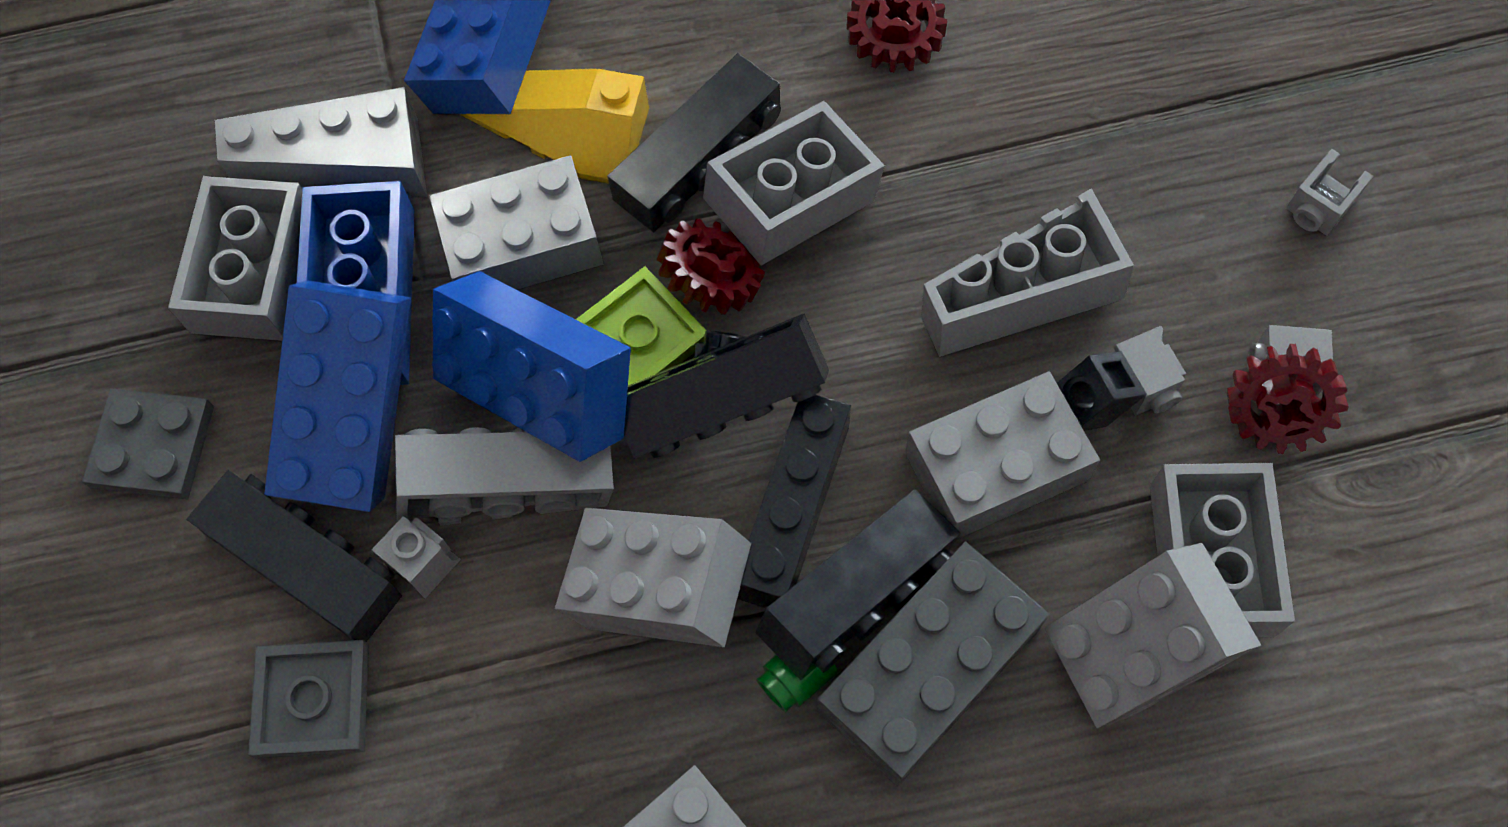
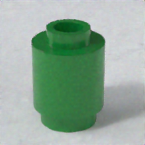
(786, 688)

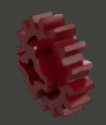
(896, 30)
(709, 266)
(1287, 398)

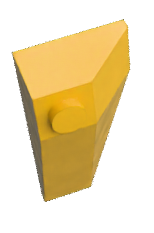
(576, 113)

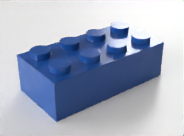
(475, 54)
(359, 241)
(530, 364)
(337, 395)

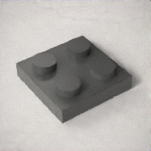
(148, 444)
(309, 699)

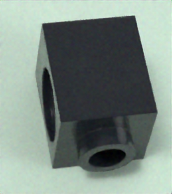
(1101, 389)

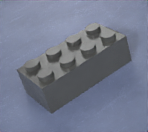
(931, 663)

